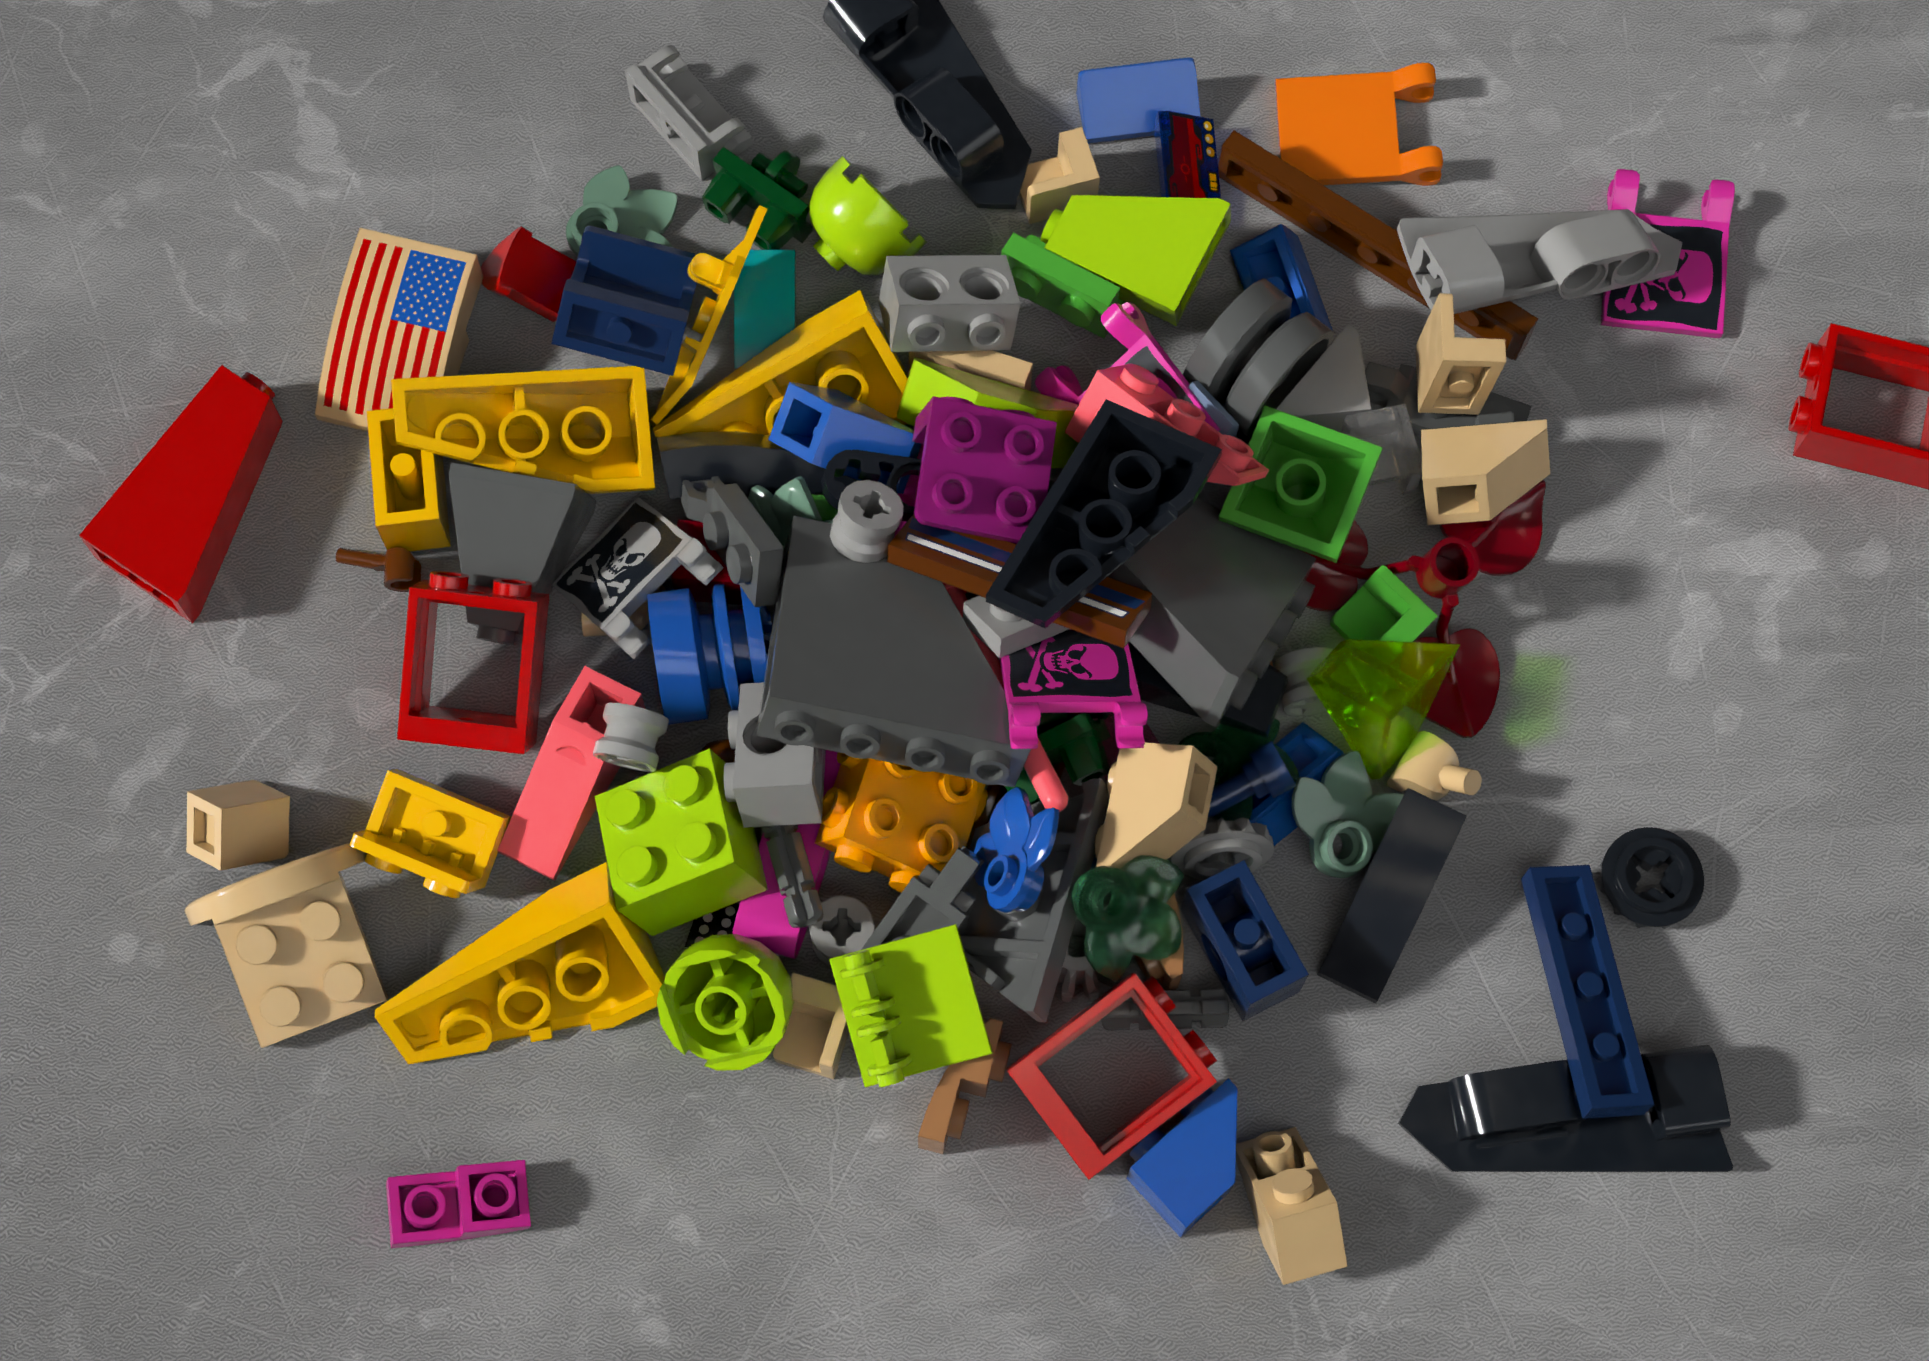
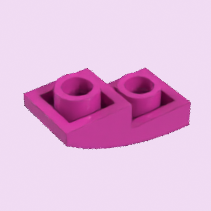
(458, 1204)

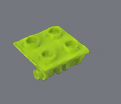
(910, 1006)

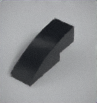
(735, 458)
(1392, 895)

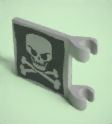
(628, 564)

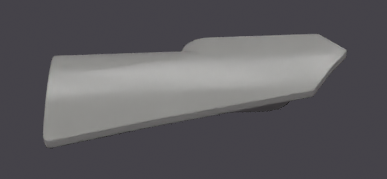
(1530, 254)

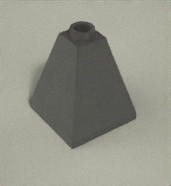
(513, 531)

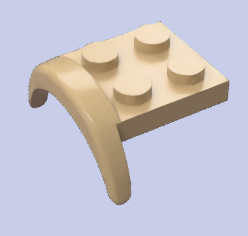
(295, 944)

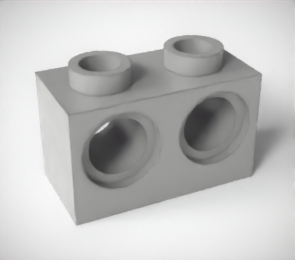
(949, 303)

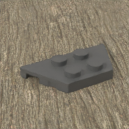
(1026, 949)

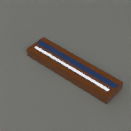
(973, 562)

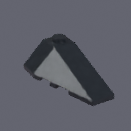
(1106, 504)

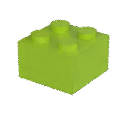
(677, 845)

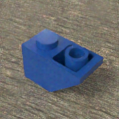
(825, 421)
(1193, 1163)

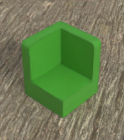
(1383, 611)

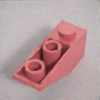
(1139, 391)
(565, 777)

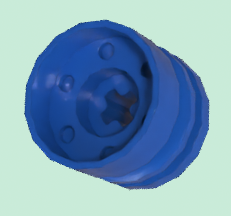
(705, 650)

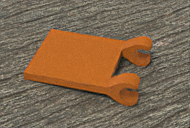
(1347, 126)

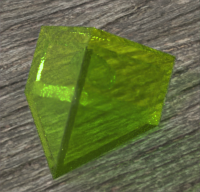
(1381, 694)

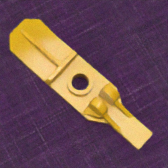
(721, 278)

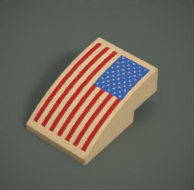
(394, 319)

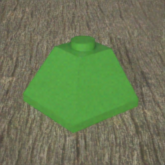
(1310, 486)

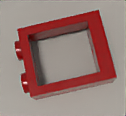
(1871, 357)
(466, 727)
(1187, 1049)

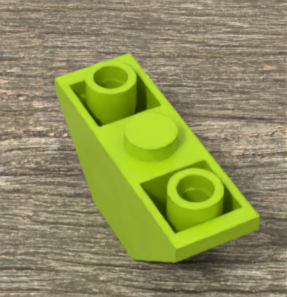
(932, 379)

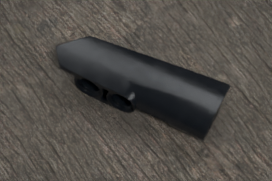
(938, 93)
(1533, 1121)

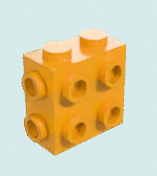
(897, 818)

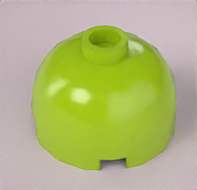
(857, 223)
(726, 1001)

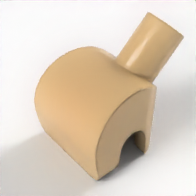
(1433, 769)

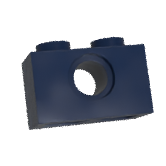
(1243, 940)

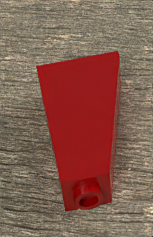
(189, 493)

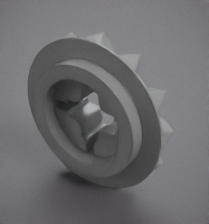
(1223, 846)

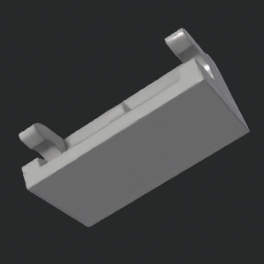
(684, 111)

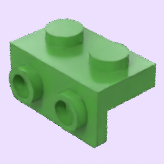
(1059, 283)

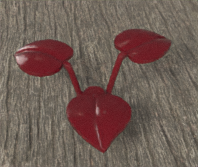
(1491, 547)

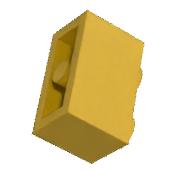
(406, 489)

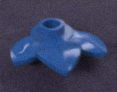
(1015, 852)

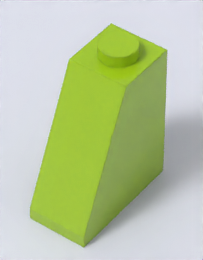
(1141, 244)

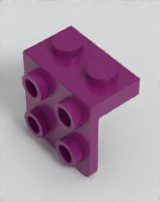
(981, 468)

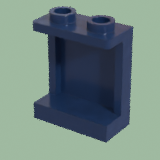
(626, 301)

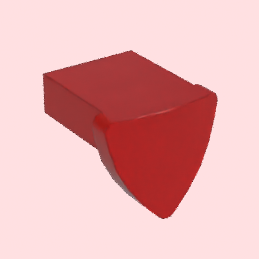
(528, 273)

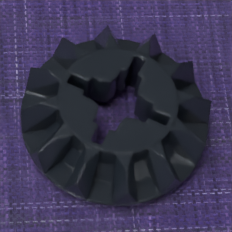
(1650, 848)

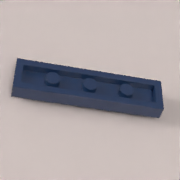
(1586, 992)

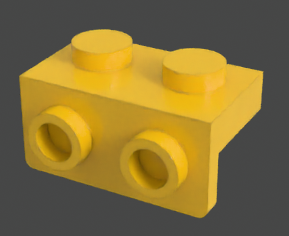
(431, 835)

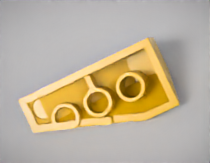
(833, 350)
(541, 424)
(537, 972)

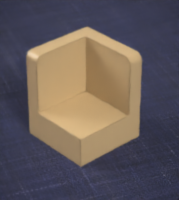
(1054, 180)
(237, 824)
(815, 1028)

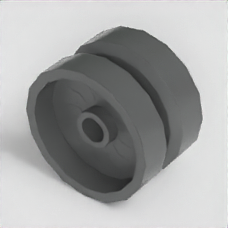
(1257, 353)

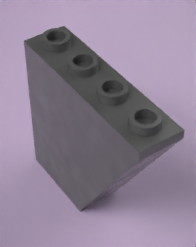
(1215, 606)
(880, 667)

